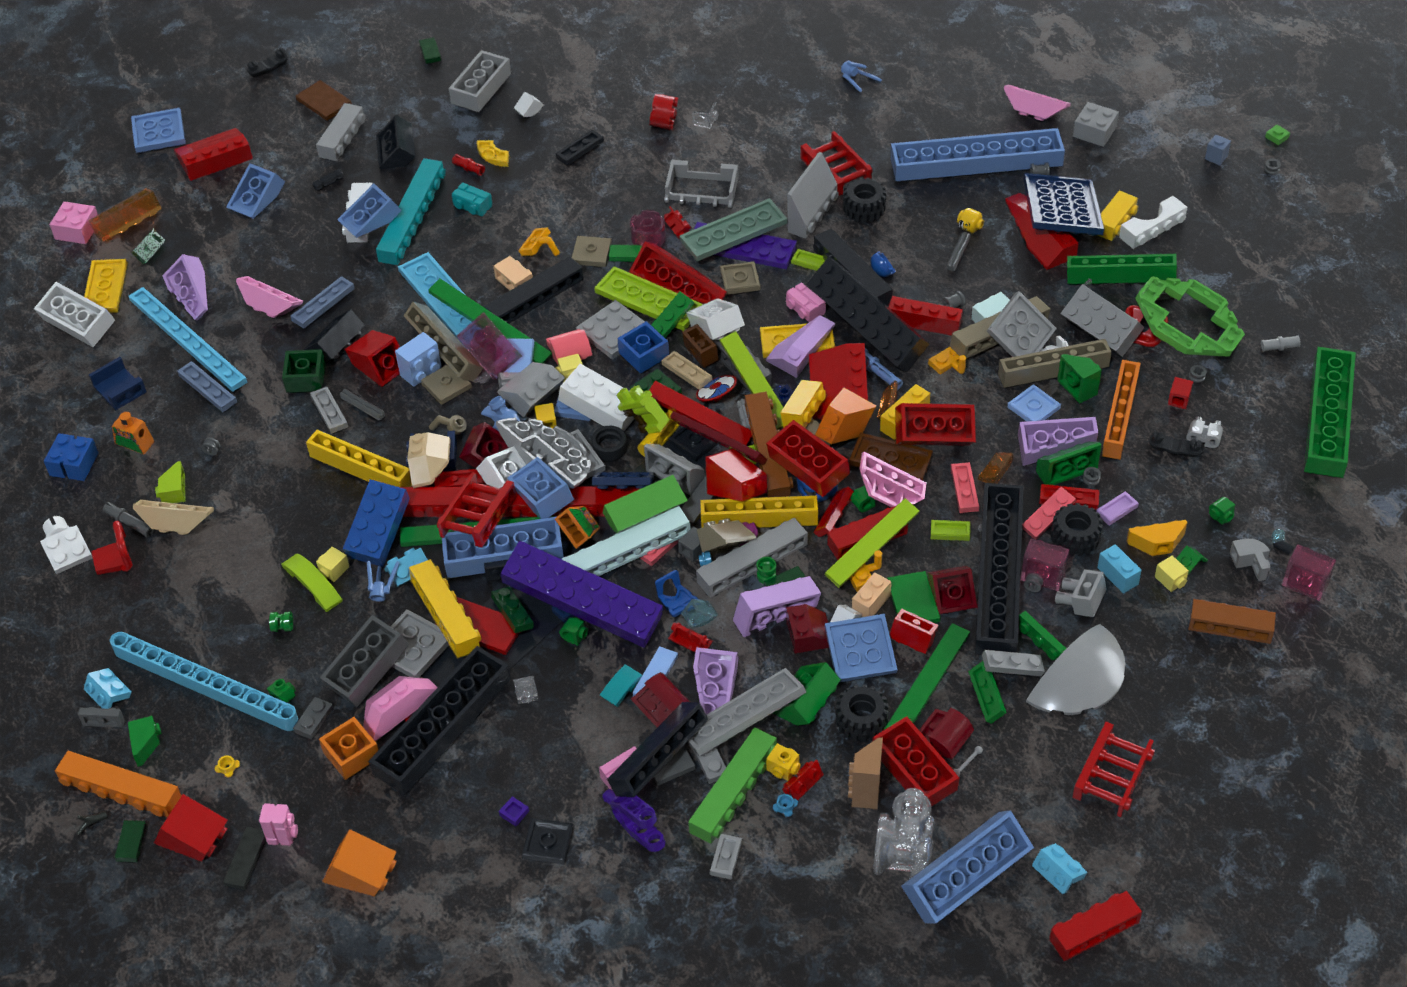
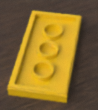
(106, 283)
(774, 335)

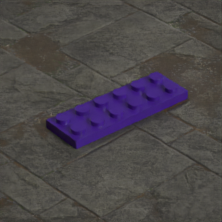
(761, 249)

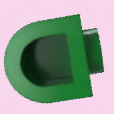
(862, 500)
(1222, 510)
(573, 631)
(282, 690)

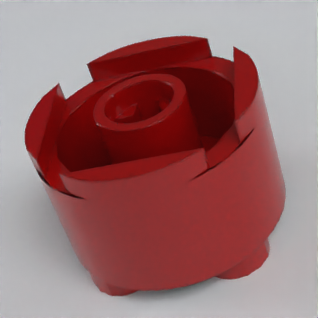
(663, 111)

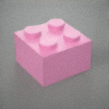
(72, 222)

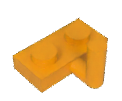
(535, 240)
(946, 360)
(864, 574)

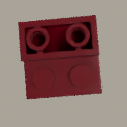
(658, 698)
(947, 731)

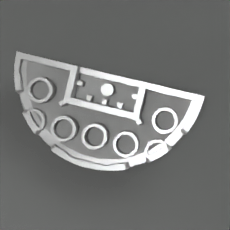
(552, 445)
(1083, 675)

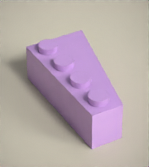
(1051, 436)
(769, 603)

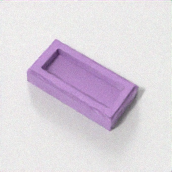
(1117, 508)

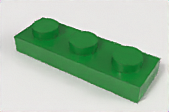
(672, 314)
(1040, 636)
(987, 693)

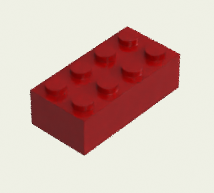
(935, 424)
(808, 458)
(916, 761)

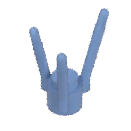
(850, 69)
(378, 589)

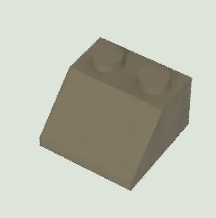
(723, 535)

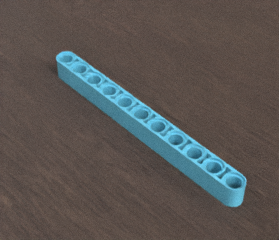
(204, 681)

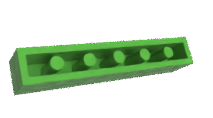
(732, 786)

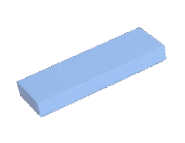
(661, 662)

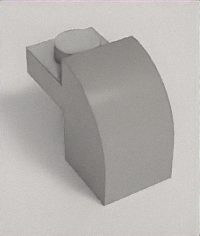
(1251, 553)

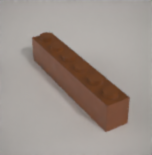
(763, 428)

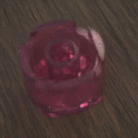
(647, 227)

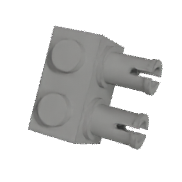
(1086, 595)

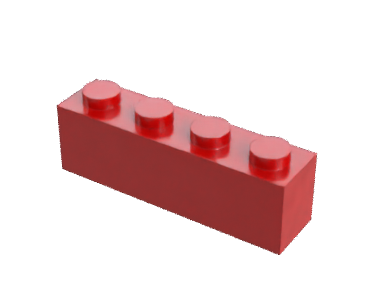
(927, 315)
(844, 538)
(1095, 925)

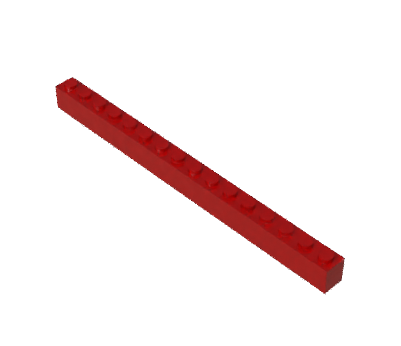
(436, 500)

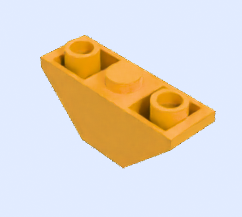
(1157, 538)

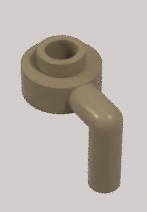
(451, 423)

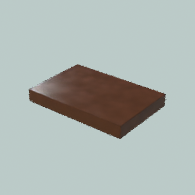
(322, 100)

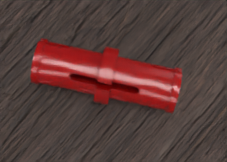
(468, 164)

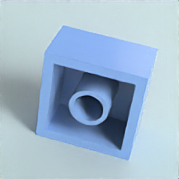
(418, 358)

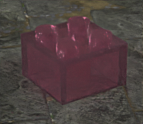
(1047, 561)
(1308, 572)

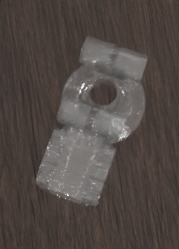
(907, 840)

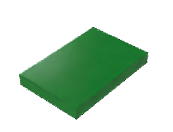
(914, 595)

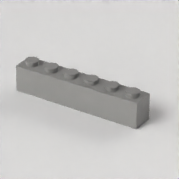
(742, 561)

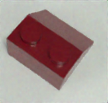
(482, 443)
(953, 589)
(806, 628)

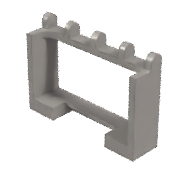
(679, 168)

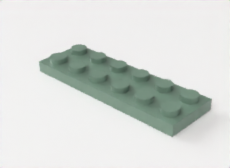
(733, 229)

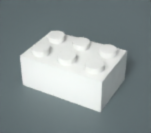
(717, 318)

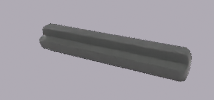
(958, 251)
(362, 404)

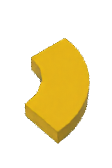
(492, 154)

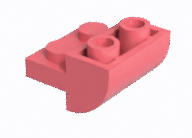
(569, 344)

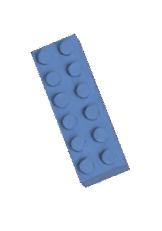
(465, 558)
(967, 867)

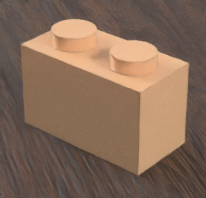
(511, 273)
(872, 595)

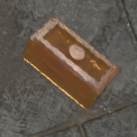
(888, 398)
(996, 468)

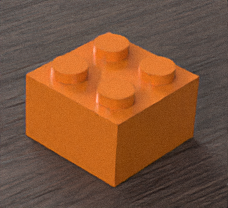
(348, 747)

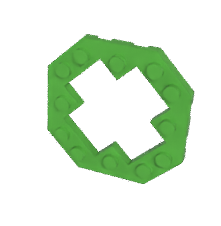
(1202, 344)

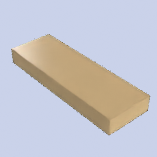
(686, 370)

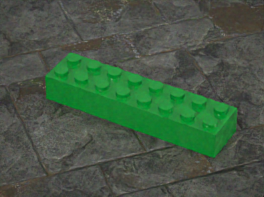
(1330, 412)

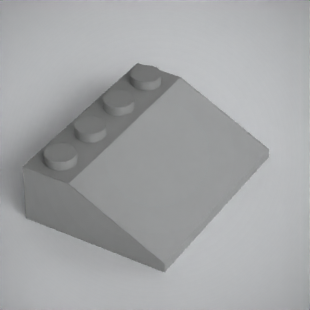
(811, 197)

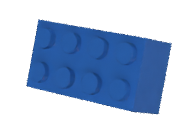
(376, 523)

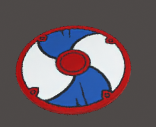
(717, 388)

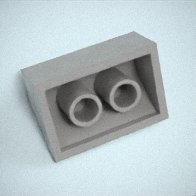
(531, 387)
(667, 463)

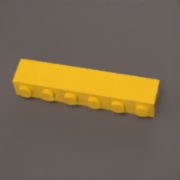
(357, 460)
(762, 511)
(444, 608)

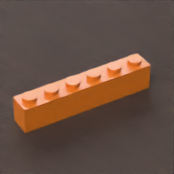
(1121, 409)
(118, 784)

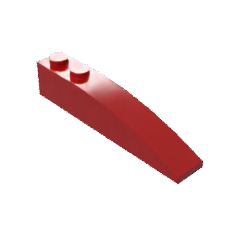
(1046, 245)
(674, 274)

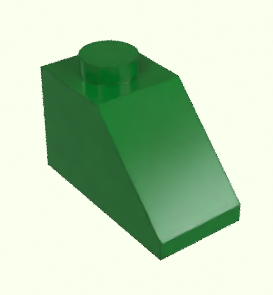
(144, 738)

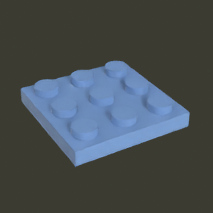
(158, 130)
(861, 647)

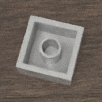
(1095, 124)

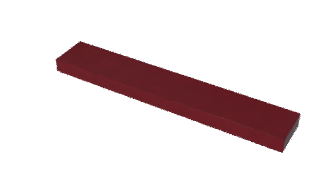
(718, 438)

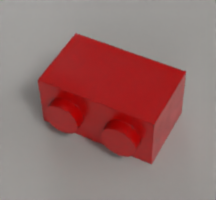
(913, 631)

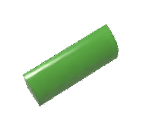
(644, 504)

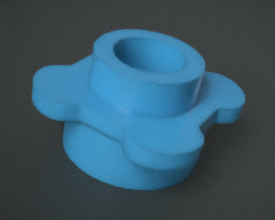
(789, 801)

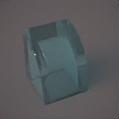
(698, 613)

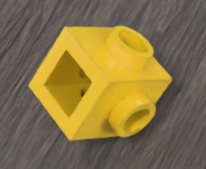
(783, 762)

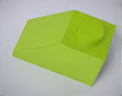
(172, 485)

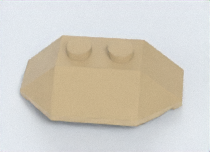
(427, 457)
(171, 516)

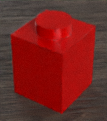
(1180, 393)

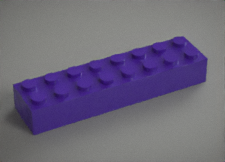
(582, 594)

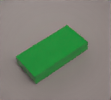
(624, 252)

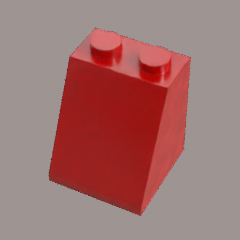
(375, 356)
(734, 476)
(191, 829)

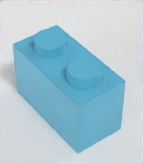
(1119, 568)

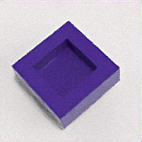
(514, 811)

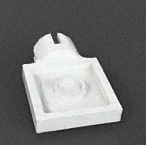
(64, 545)

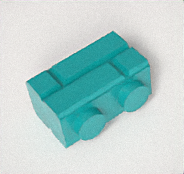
(472, 199)

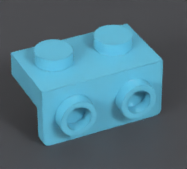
(411, 558)
(106, 688)
(1058, 867)

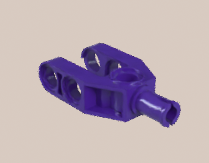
(631, 814)

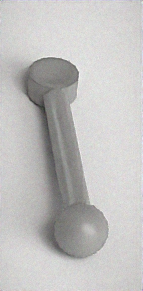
(978, 750)

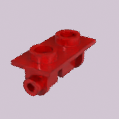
(674, 218)
(688, 638)
(807, 777)

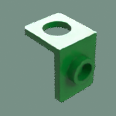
(1190, 557)

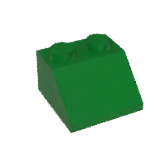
(1079, 376)

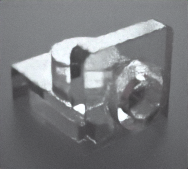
(525, 689)

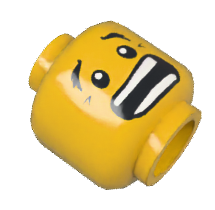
(970, 220)

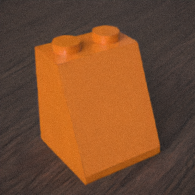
(845, 417)
(360, 865)

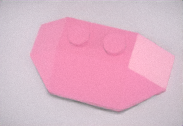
(1033, 103)
(266, 298)
(889, 483)
(395, 704)

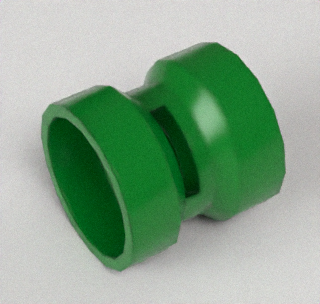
(765, 569)
(281, 621)

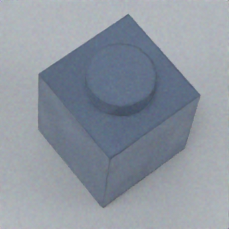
(1217, 149)

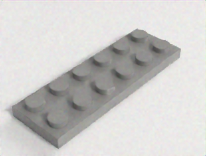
(746, 710)

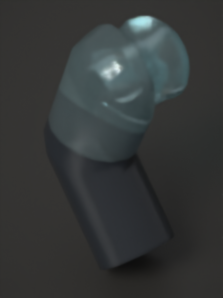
(1278, 539)

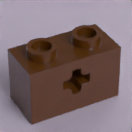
(700, 345)

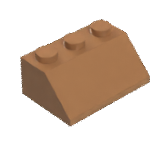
(865, 776)

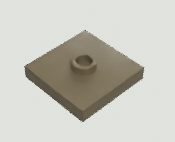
(592, 251)
(740, 278)
(445, 384)

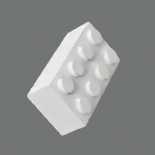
(74, 314)
(594, 397)

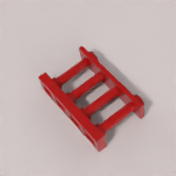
(844, 150)
(487, 520)
(1099, 753)

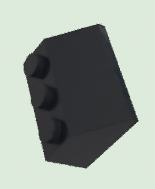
(395, 144)
(337, 335)

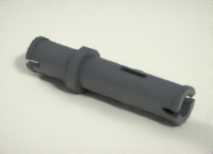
(123, 516)

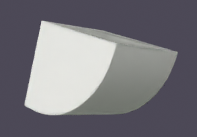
(528, 105)
(845, 612)

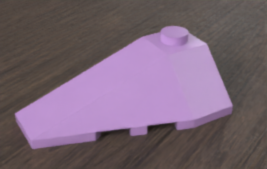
(188, 283)
(794, 351)
(715, 677)

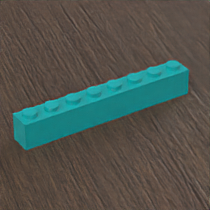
(413, 206)

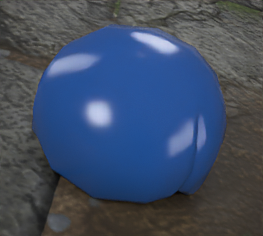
(881, 265)

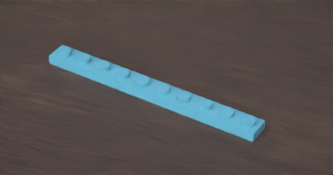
(188, 339)

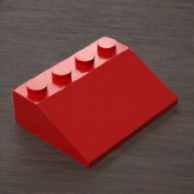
(214, 153)
(839, 369)

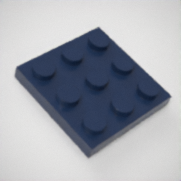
(622, 479)

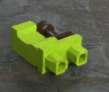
(643, 408)

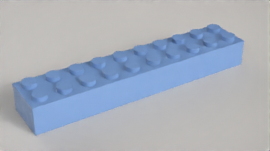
(976, 154)

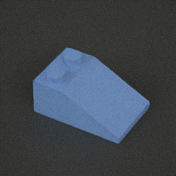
(255, 191)
(369, 212)
(541, 488)

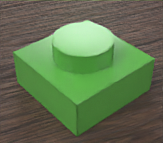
(1277, 134)

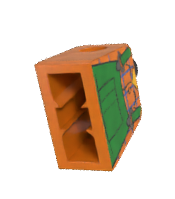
(132, 433)
(577, 524)

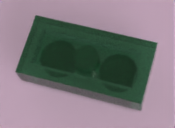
(148, 246)

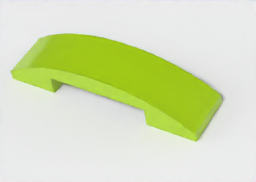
(313, 580)

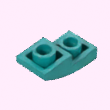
(620, 685)

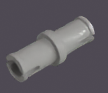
(1280, 343)

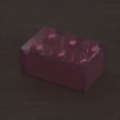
(489, 345)

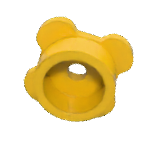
(226, 761)

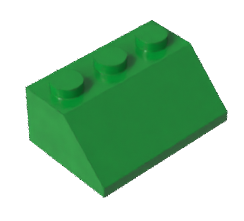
(1068, 463)
(819, 683)

